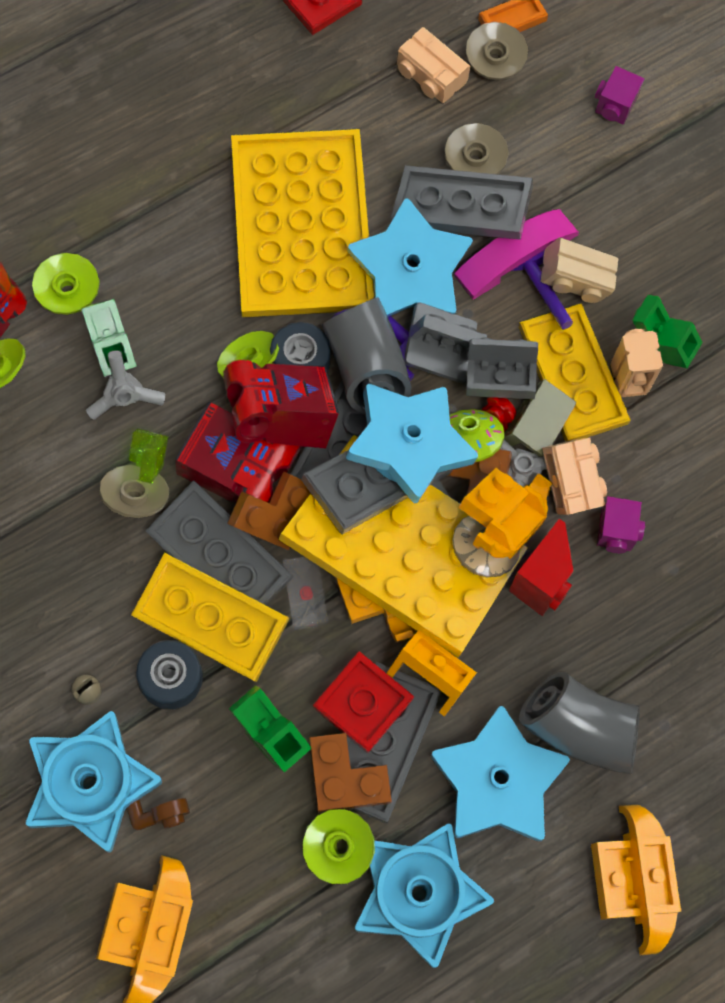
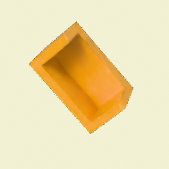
(435, 666)

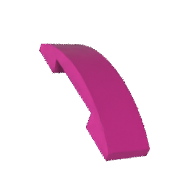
(504, 254)

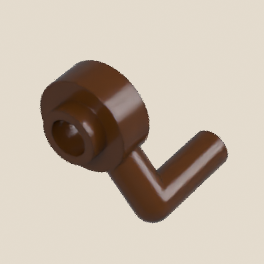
(168, 813)

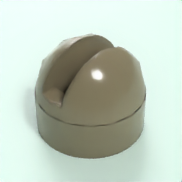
(90, 694)

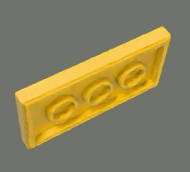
(577, 368)
(210, 617)

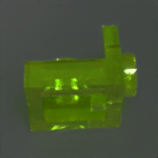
(148, 453)

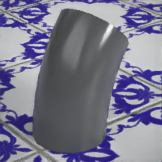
(367, 352)
(583, 723)

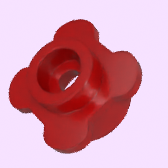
(501, 409)

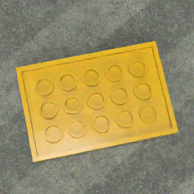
(295, 217)
(403, 563)

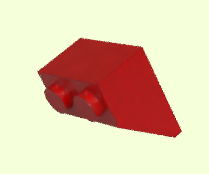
(545, 575)

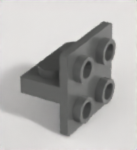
(440, 342)
(502, 368)

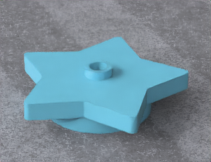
(411, 238)
(410, 438)
(65, 766)
(483, 801)
(448, 899)

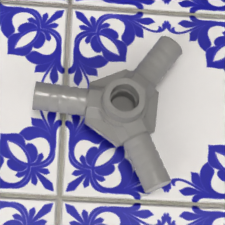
(122, 389)
(524, 465)

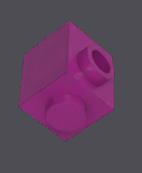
(618, 95)
(620, 525)

